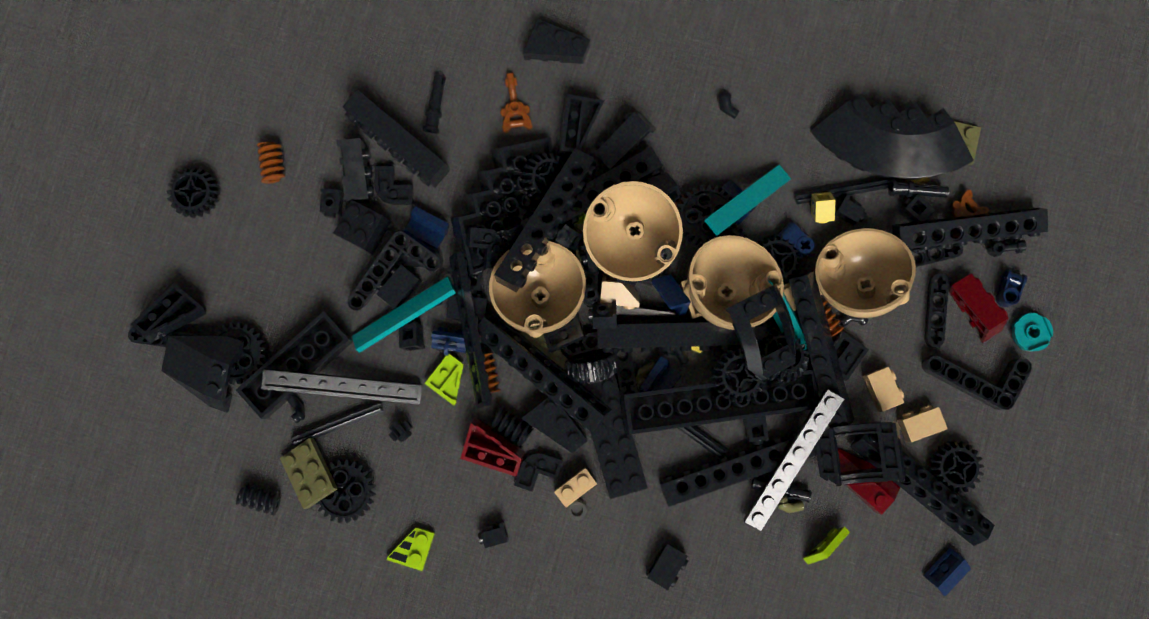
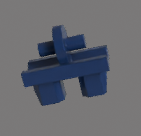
(448, 341)

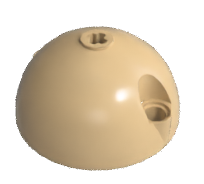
(610, 237)
(730, 269)
(872, 276)
(557, 280)

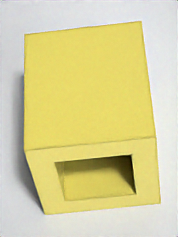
(823, 207)

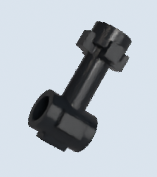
(997, 248)

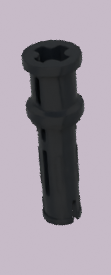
(433, 113)
(910, 188)

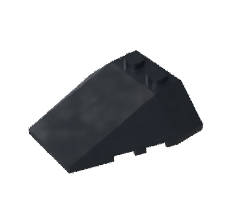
(203, 366)

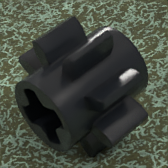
(400, 430)

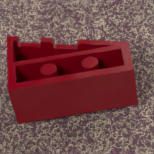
(979, 306)
(491, 449)

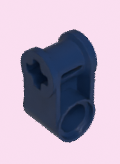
(797, 237)
(1011, 284)

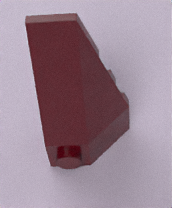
(874, 494)

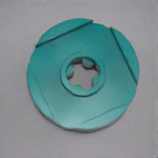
(1043, 333)

